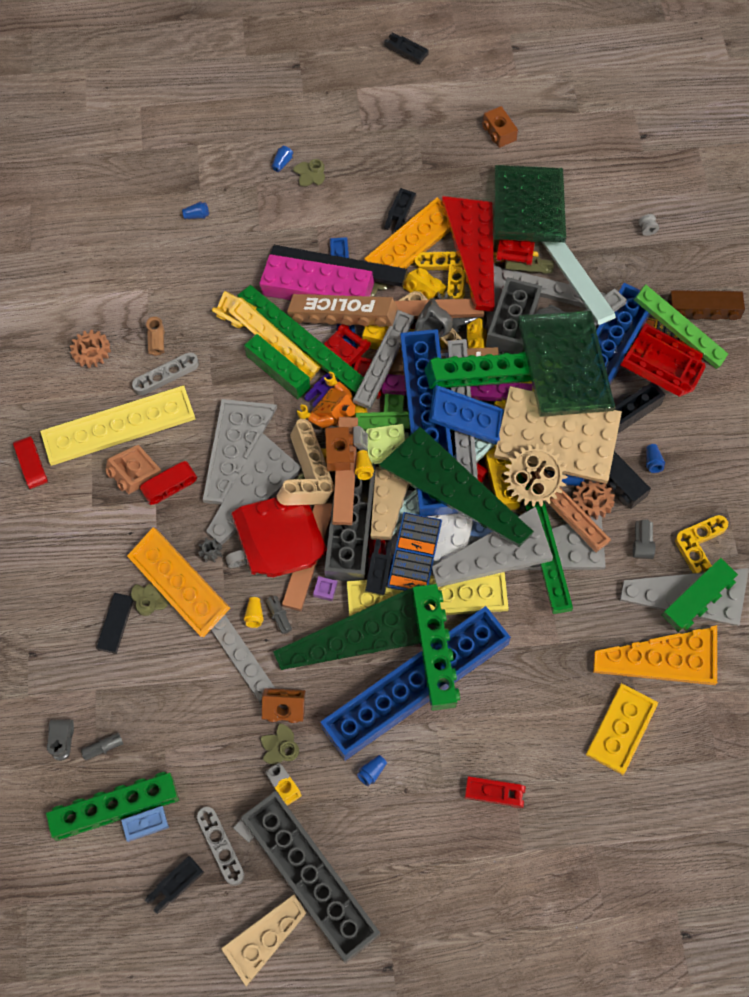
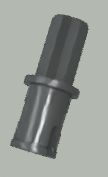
(279, 614)
(102, 746)

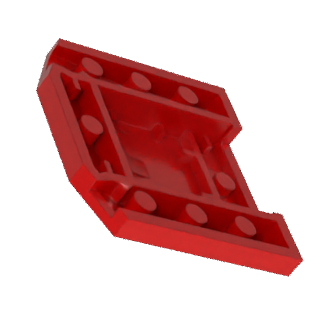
(665, 361)
(278, 537)

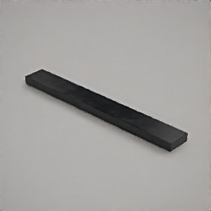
(381, 273)

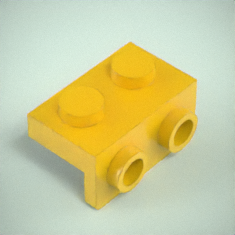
(423, 282)
(224, 306)
(476, 334)

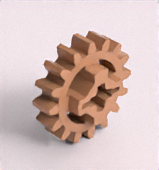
(90, 348)
(594, 497)

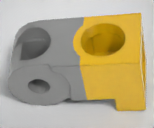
(283, 783)

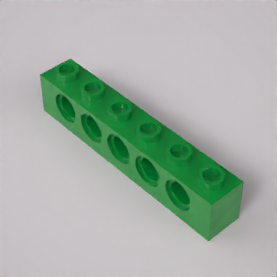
(495, 370)
(438, 698)
(58, 816)

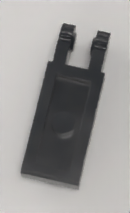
(406, 48)
(400, 208)
(379, 570)
(175, 883)

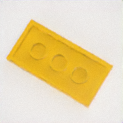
(622, 729)

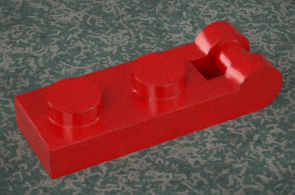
(494, 792)

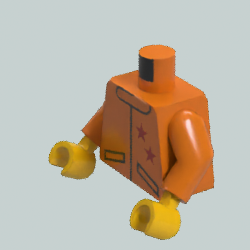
(335, 404)

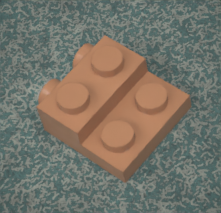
(131, 469)

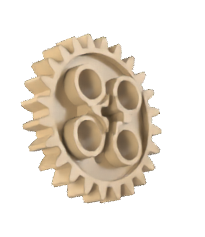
(520, 465)

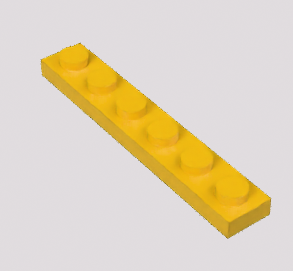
(260, 325)

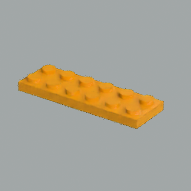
(413, 237)
(178, 582)

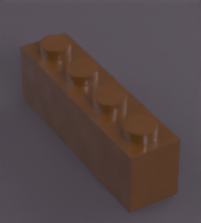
(708, 304)

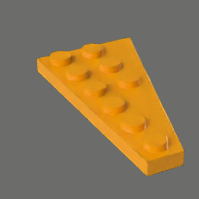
(675, 657)

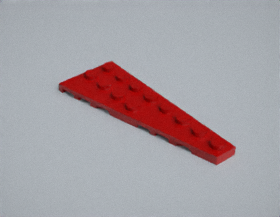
(473, 239)

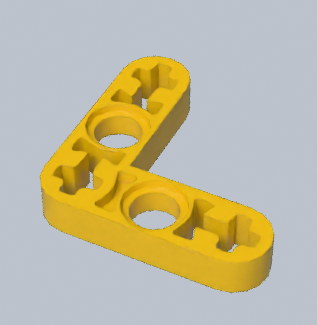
(453, 268)
(695, 540)

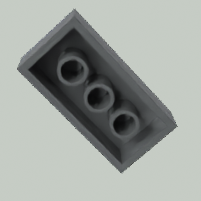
(516, 300)

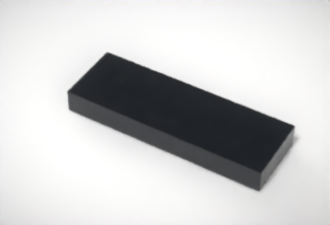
(115, 623)

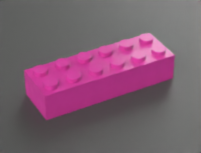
(295, 276)

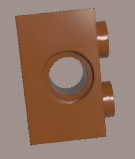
(500, 127)
(336, 438)
(292, 698)

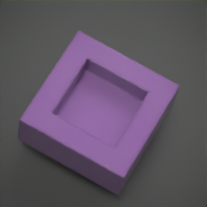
(325, 588)

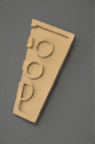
(387, 502)
(257, 944)

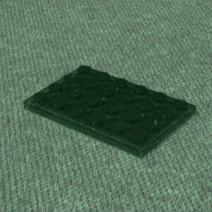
(529, 204)
(566, 363)

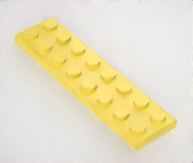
(117, 425)
(458, 598)

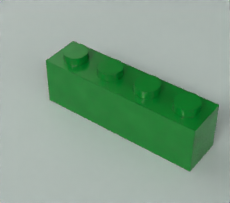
(277, 366)
(700, 594)

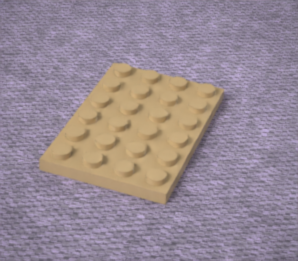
(582, 440)

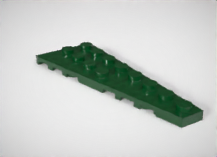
(437, 473)
(372, 630)

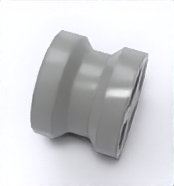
(648, 224)

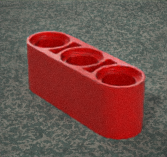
(30, 462)
(168, 483)

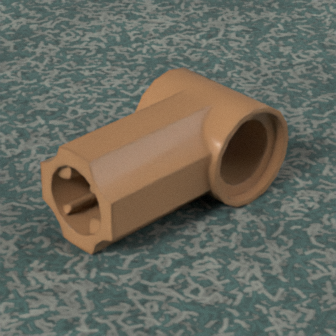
(155, 336)

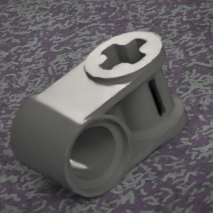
(59, 735)

